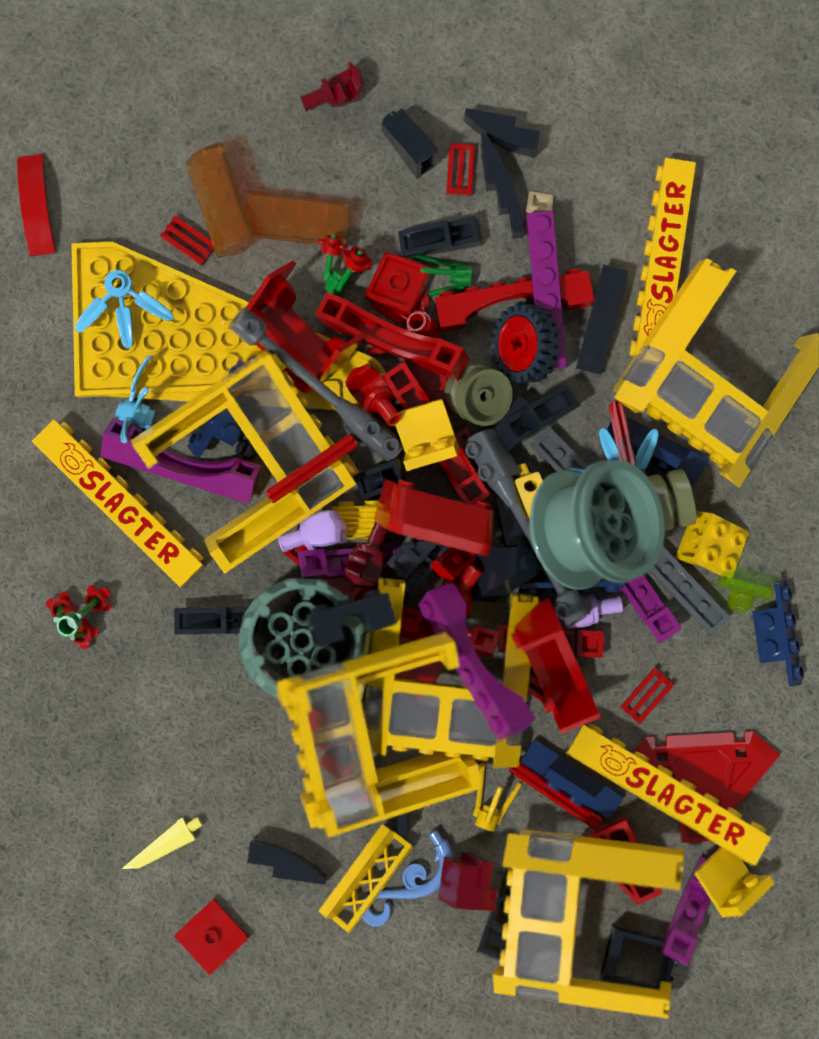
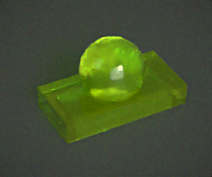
(742, 593)

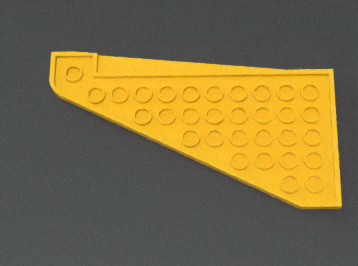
(185, 352)

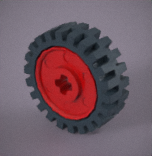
(526, 343)

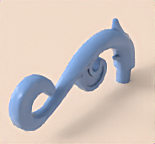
(412, 889)

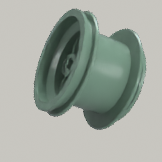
(597, 524)

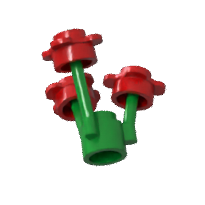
(354, 259)
(71, 623)

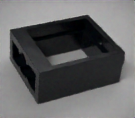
(612, 957)

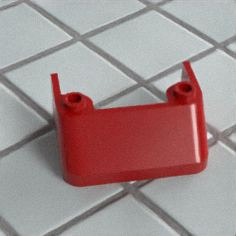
(287, 329)
(435, 518)
(555, 668)

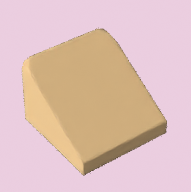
(539, 202)

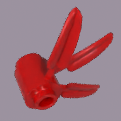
(417, 322)

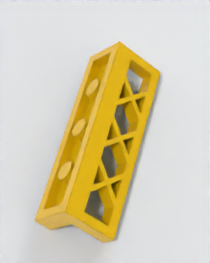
(357, 874)

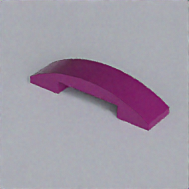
(331, 564)
(650, 608)
(687, 919)

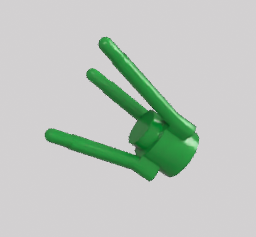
(458, 274)

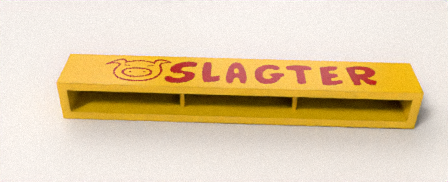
(665, 246)
(118, 503)
(668, 794)

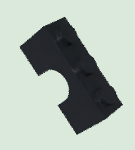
(374, 611)

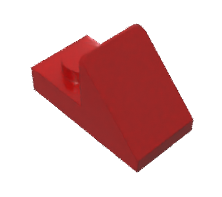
(452, 564)

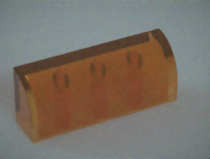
(220, 200)
(296, 217)

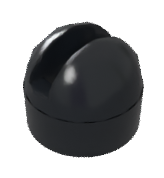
(249, 453)

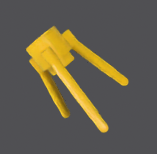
(488, 815)

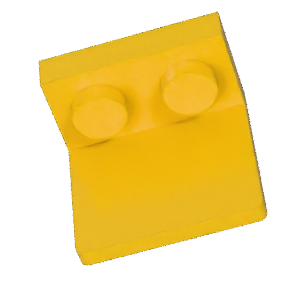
(426, 435)
(713, 544)
(731, 884)

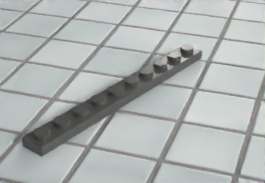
(667, 568)

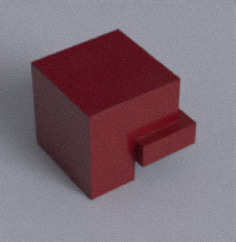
(467, 883)

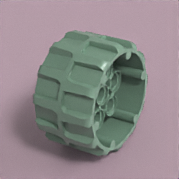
(258, 608)

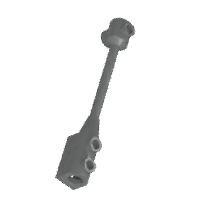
(357, 419)
(499, 470)

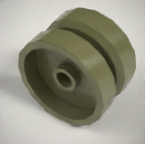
(480, 395)
(675, 498)

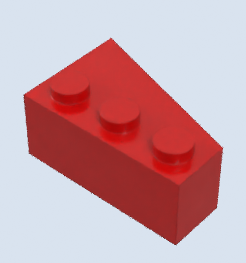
(623, 831)

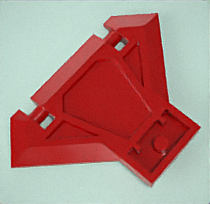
(712, 766)

